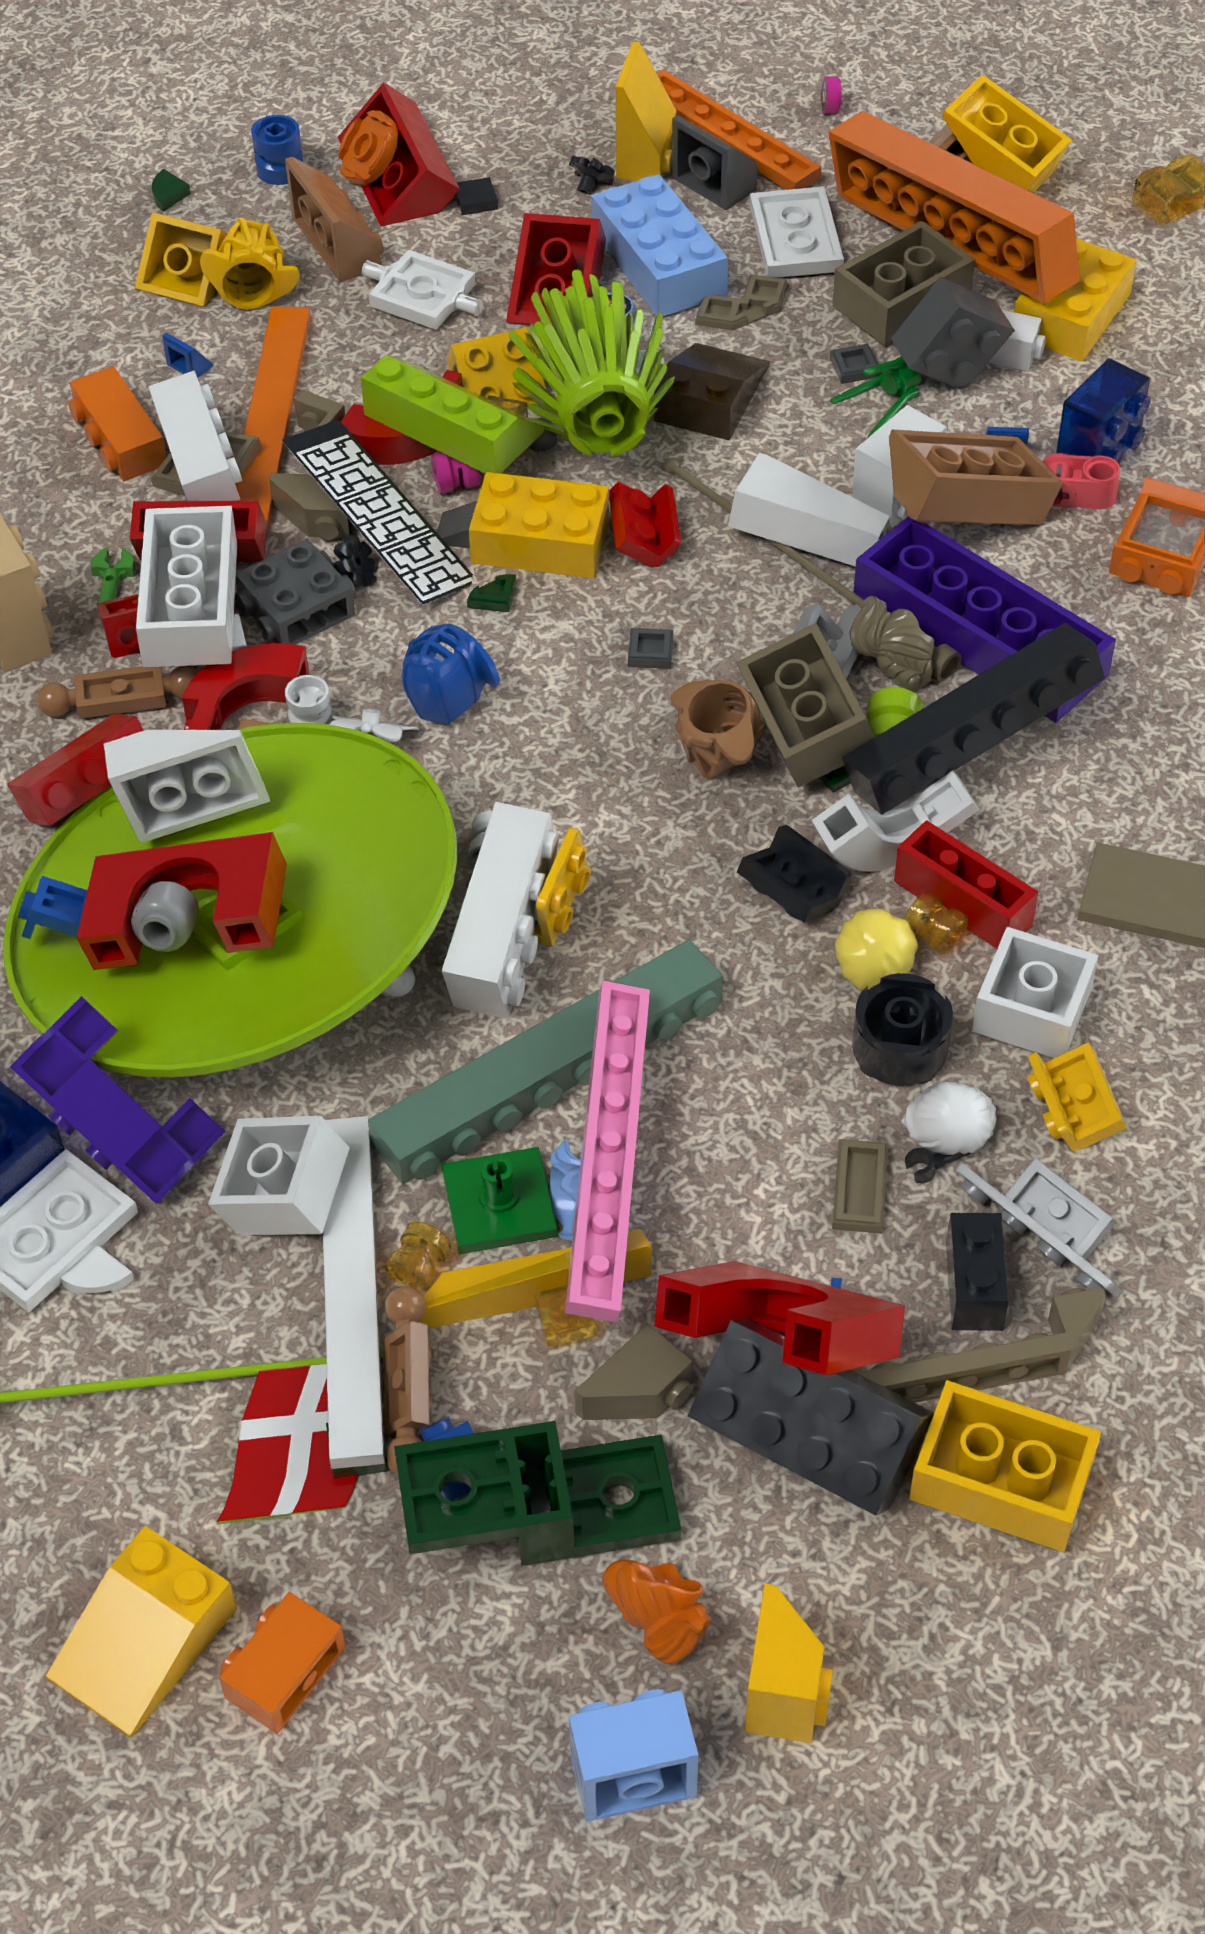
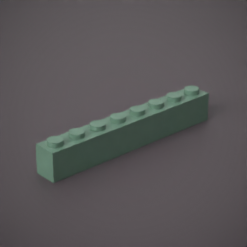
(533, 1068)

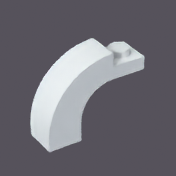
(870, 840)

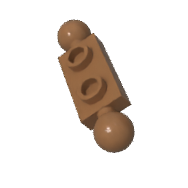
(115, 691)
(406, 1370)

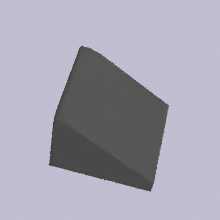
(455, 525)

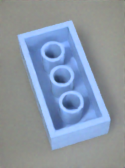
(660, 245)

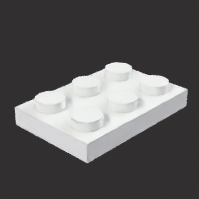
(796, 232)
(55, 1225)

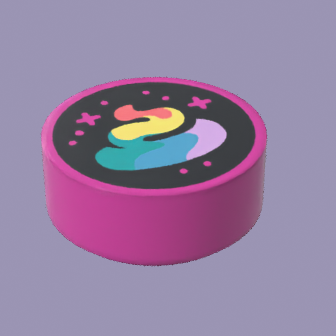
(831, 95)

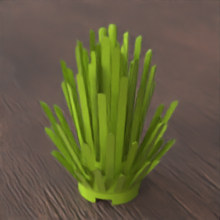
(592, 367)

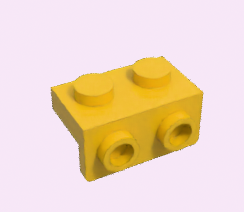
(1077, 1097)

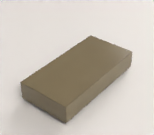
(860, 1186)

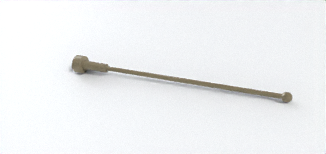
(944, 658)

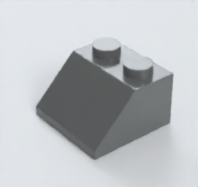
(710, 165)

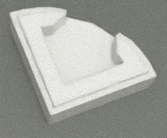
(97, 1273)

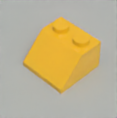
(173, 256)
(786, 1678)

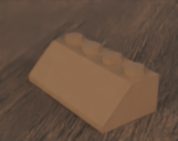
(970, 478)

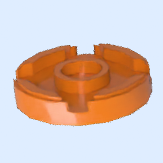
(368, 148)

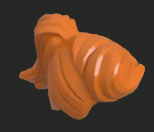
(660, 1605)

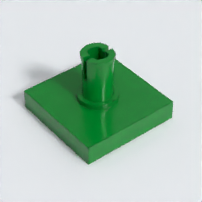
(499, 1200)

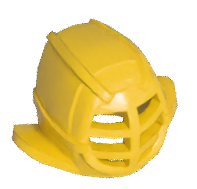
(246, 256)

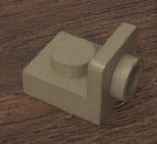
(316, 410)

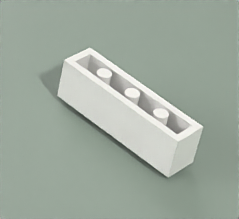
(194, 439)

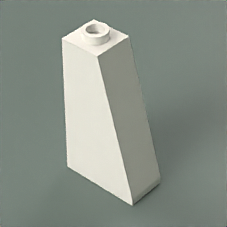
(804, 512)

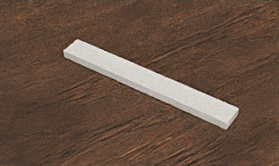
(352, 1308)

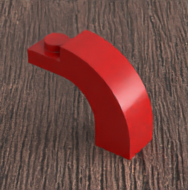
(384, 443)
(253, 676)

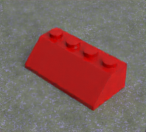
(418, 176)

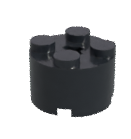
(902, 1030)

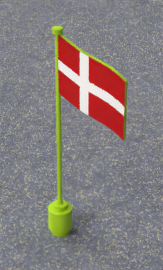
(282, 1436)

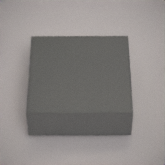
(852, 361)
(650, 648)

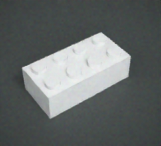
(187, 586)
(499, 912)

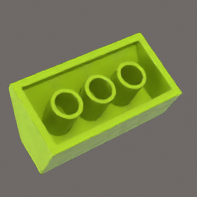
(446, 415)

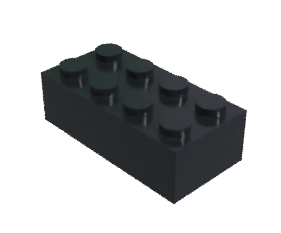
(822, 1427)

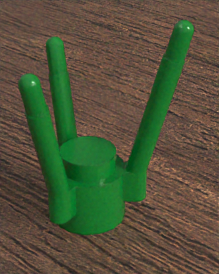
(895, 379)

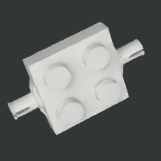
(422, 289)

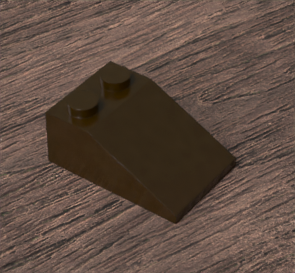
(709, 390)

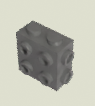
(294, 594)

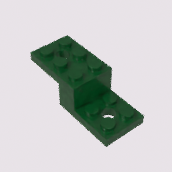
(536, 1493)

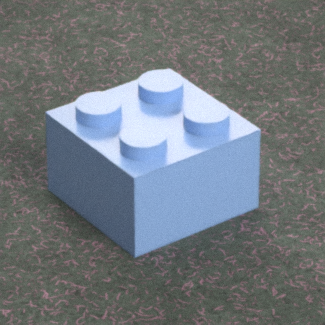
(633, 1754)

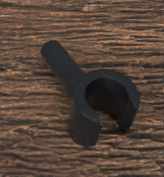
(934, 1162)

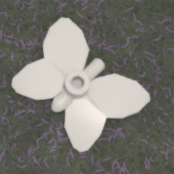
(372, 722)

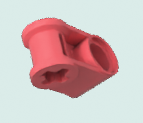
(1086, 480)

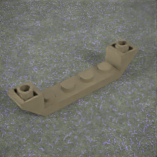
(992, 1365)

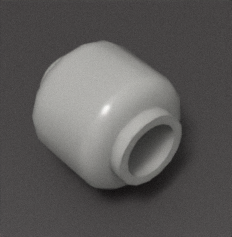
(165, 916)

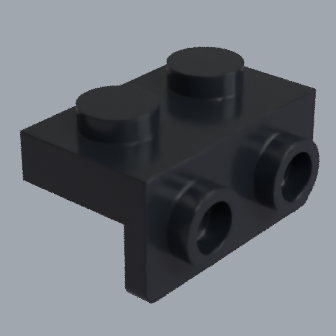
(796, 875)

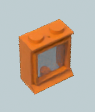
(1163, 539)

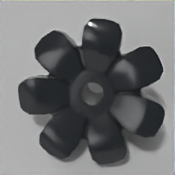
(591, 173)
(355, 561)

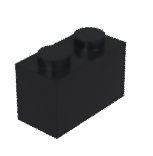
(976, 1271)

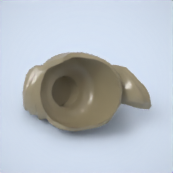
(894, 642)

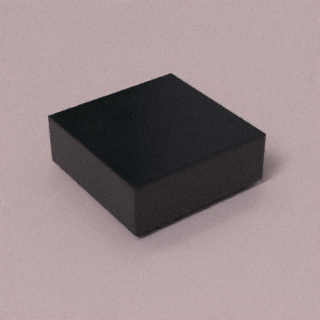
(476, 196)

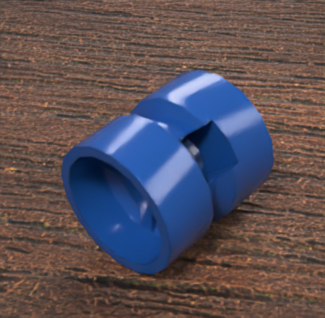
(274, 141)

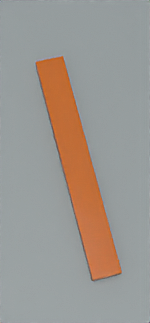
(273, 400)

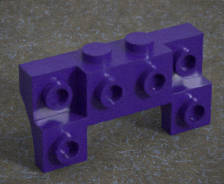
(107, 1116)

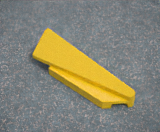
(512, 1283)

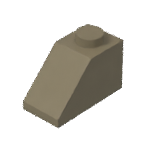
(308, 506)
(637, 1381)

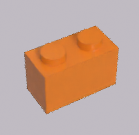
(281, 1661)

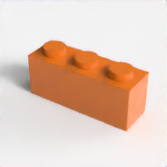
(116, 424)

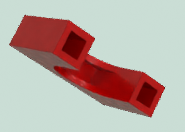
(242, 869)
(822, 1324)

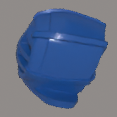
(447, 687)

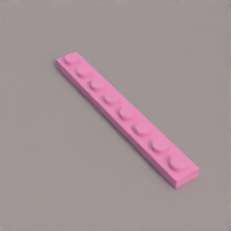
(608, 1154)

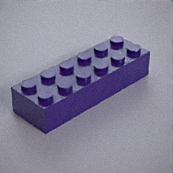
(966, 600)

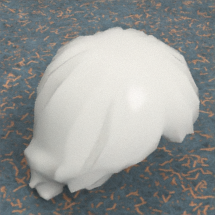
(950, 1118)

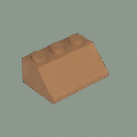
(331, 221)

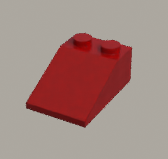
(546, 257)

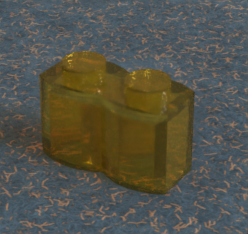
(1171, 190)

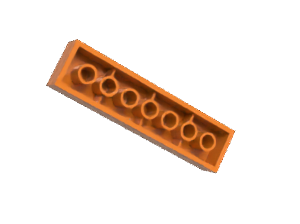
(991, 219)

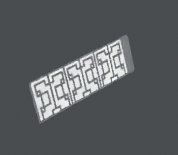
(380, 511)

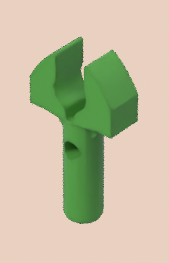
(112, 576)

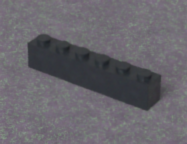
(973, 718)

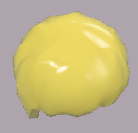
(874, 947)

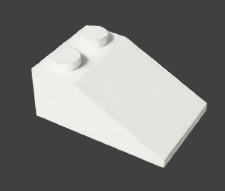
(182, 778)

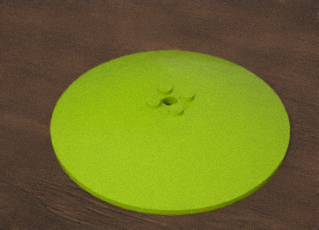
(359, 900)

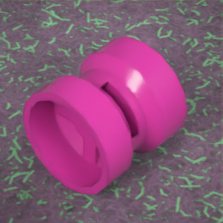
(452, 473)

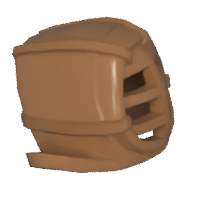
(712, 729)

